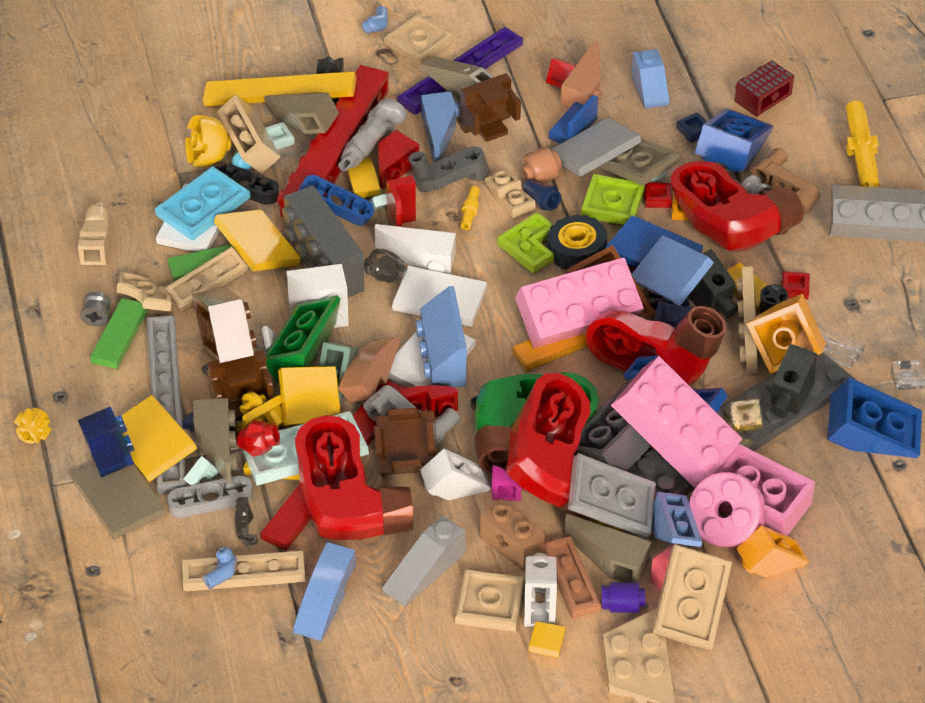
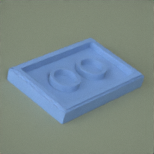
(671, 270)

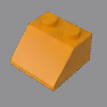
(785, 325)

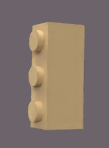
(248, 134)

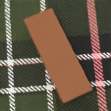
(572, 578)

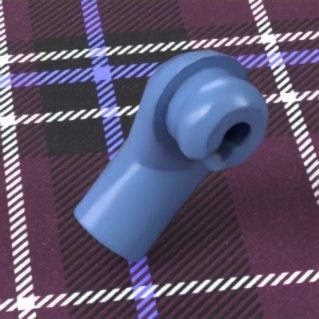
(378, 22)
(225, 568)

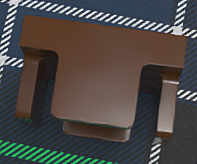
(486, 105)
(239, 377)
(405, 440)

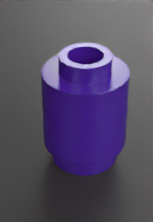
(623, 597)

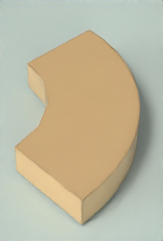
(144, 291)

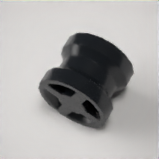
(772, 295)

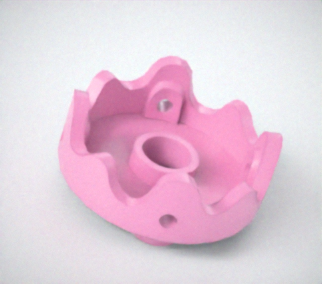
(746, 512)

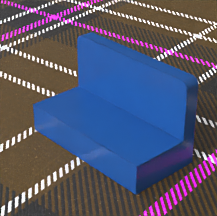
(575, 120)

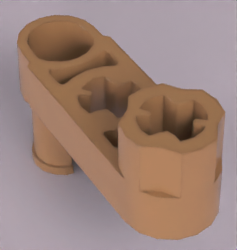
(776, 177)

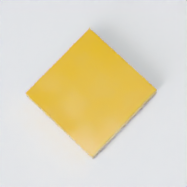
(308, 393)

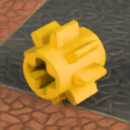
(32, 425)

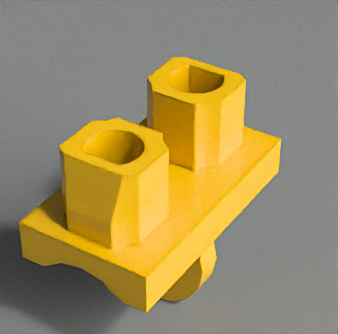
(256, 410)

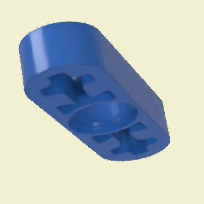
(356, 202)

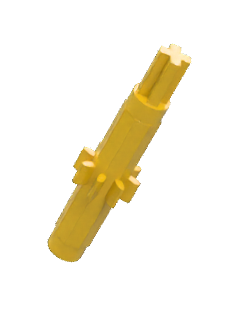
(862, 144)

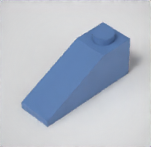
(439, 120)
(674, 520)

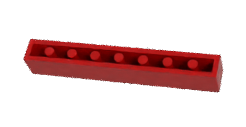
(327, 148)

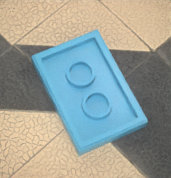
(197, 204)

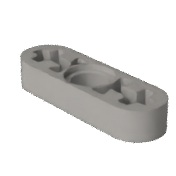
(202, 506)

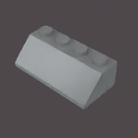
(877, 213)

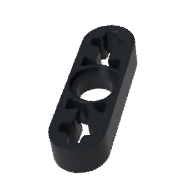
(261, 188)

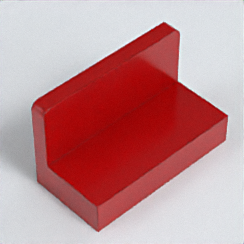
(401, 200)

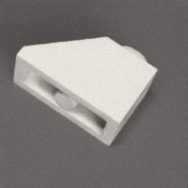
(454, 476)

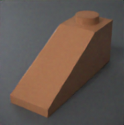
(584, 79)

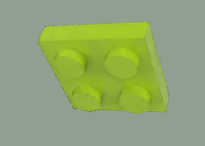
(612, 199)

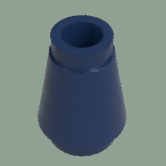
(545, 195)

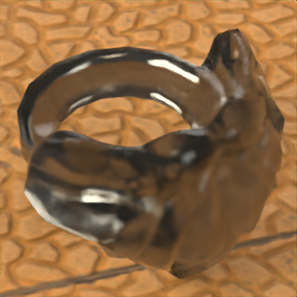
(387, 268)

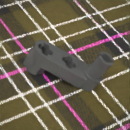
(468, 162)

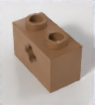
(511, 533)

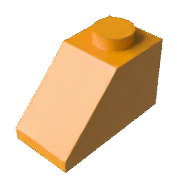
(771, 553)

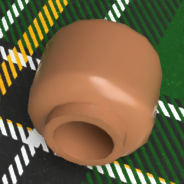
(541, 165)

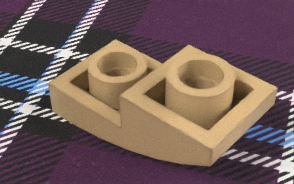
(509, 194)

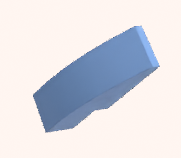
(325, 591)

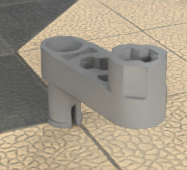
(389, 399)

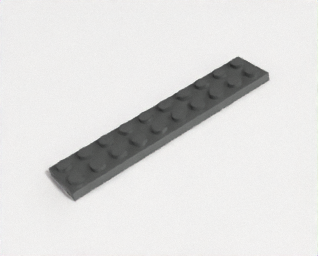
(827, 379)

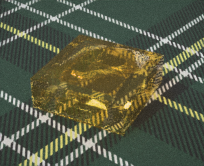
(746, 415)

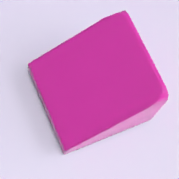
(503, 486)

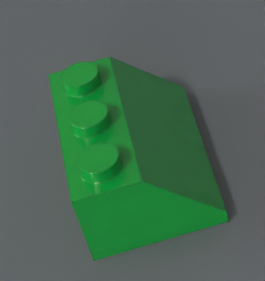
(303, 335)

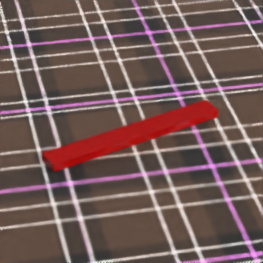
(294, 514)

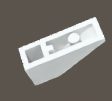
(418, 247)

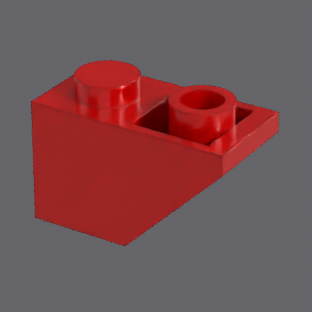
(394, 156)

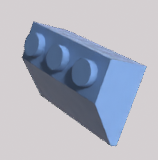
(443, 340)

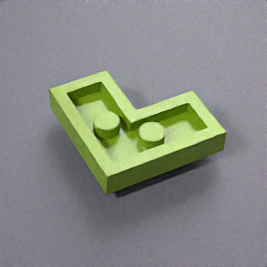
(525, 241)

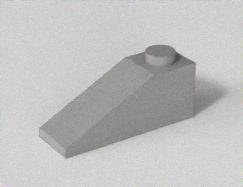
(426, 561)

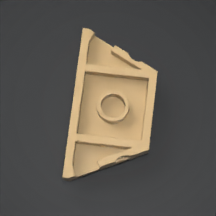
(638, 662)

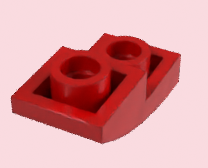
(432, 398)

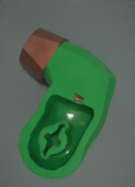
(498, 408)

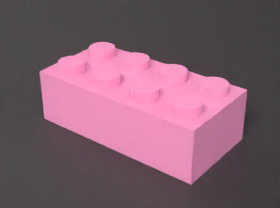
(571, 302)
(676, 421)

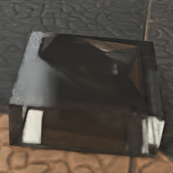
(243, 517)

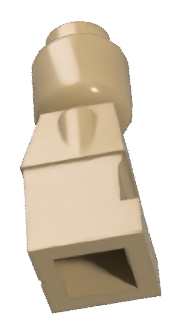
(94, 236)

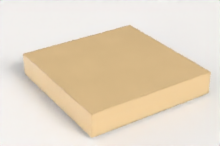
(419, 39)
(490, 600)

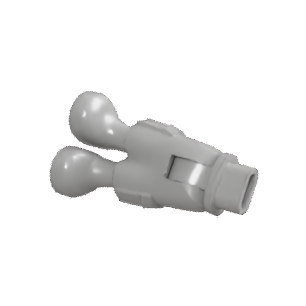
(378, 124)

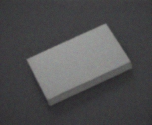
(596, 146)
(611, 495)

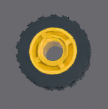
(576, 240)

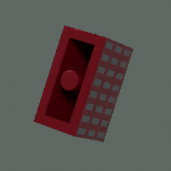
(764, 88)

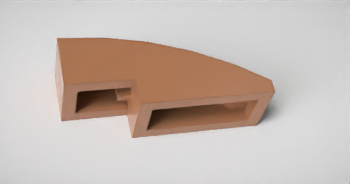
(369, 369)

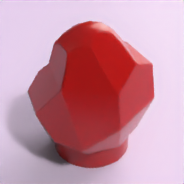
(258, 437)

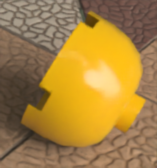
(207, 141)

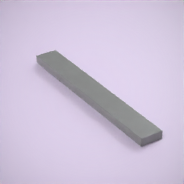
(166, 387)

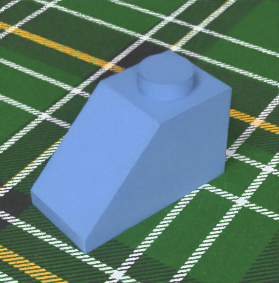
(650, 78)

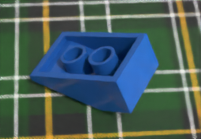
(732, 139)
(873, 421)

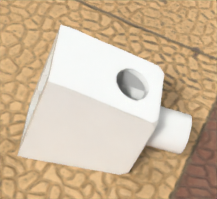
(540, 578)

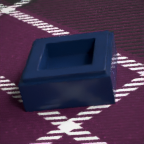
(691, 126)

